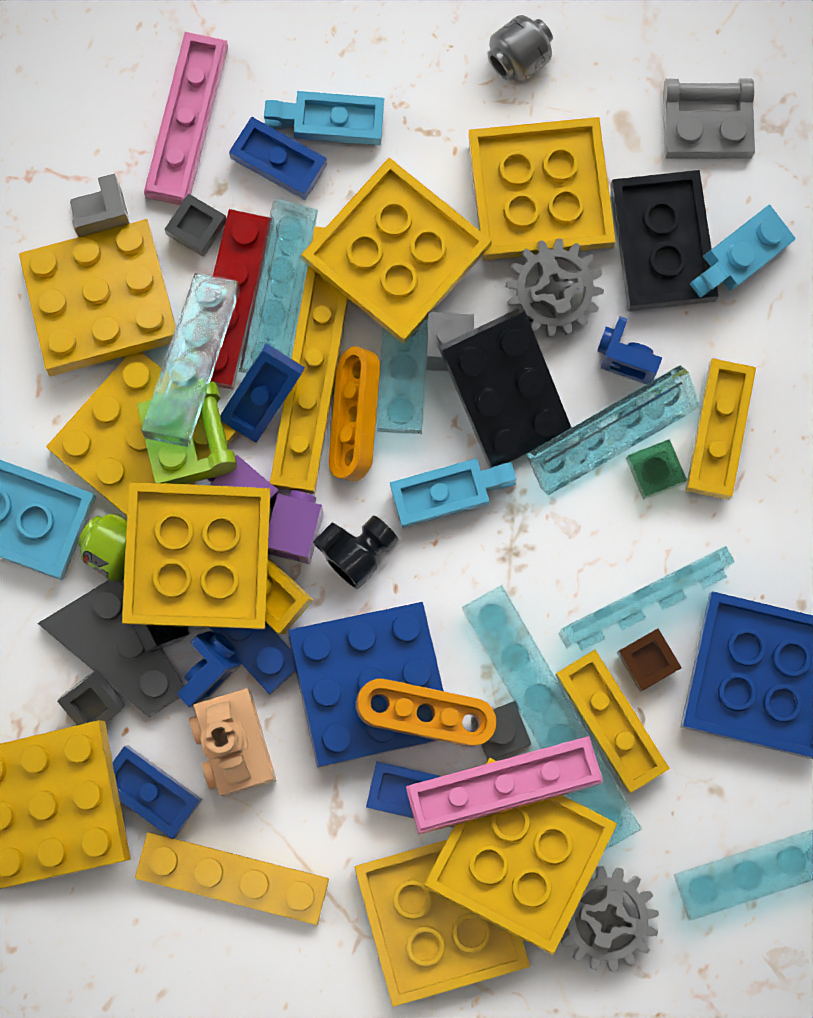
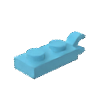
(329, 117)
(744, 251)
(448, 490)

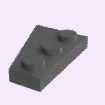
(95, 634)

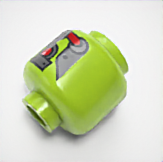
(105, 545)

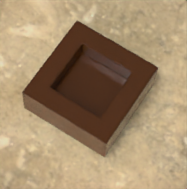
(649, 660)

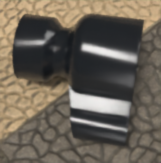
(356, 557)

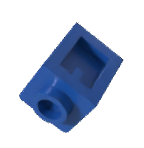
(630, 360)
(210, 672)

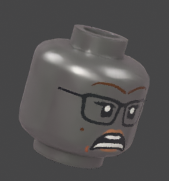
(520, 48)

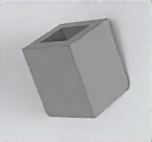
(100, 209)

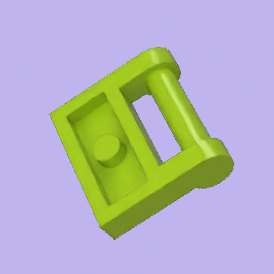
(179, 463)

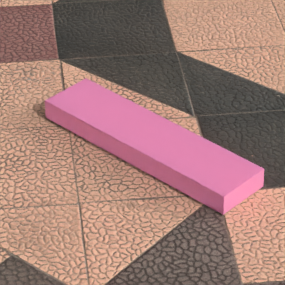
(186, 118)
(504, 785)

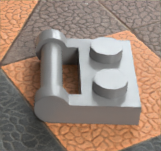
(709, 132)

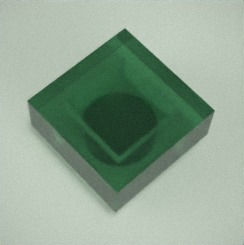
(656, 469)

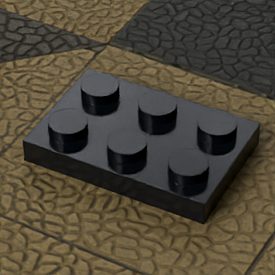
(662, 238)
(505, 387)

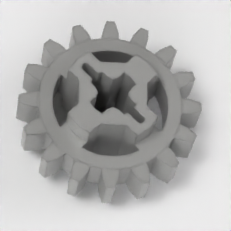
(549, 267)
(601, 941)

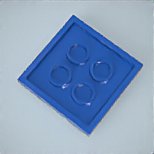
(346, 654)
(753, 676)

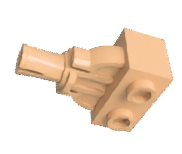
(232, 743)

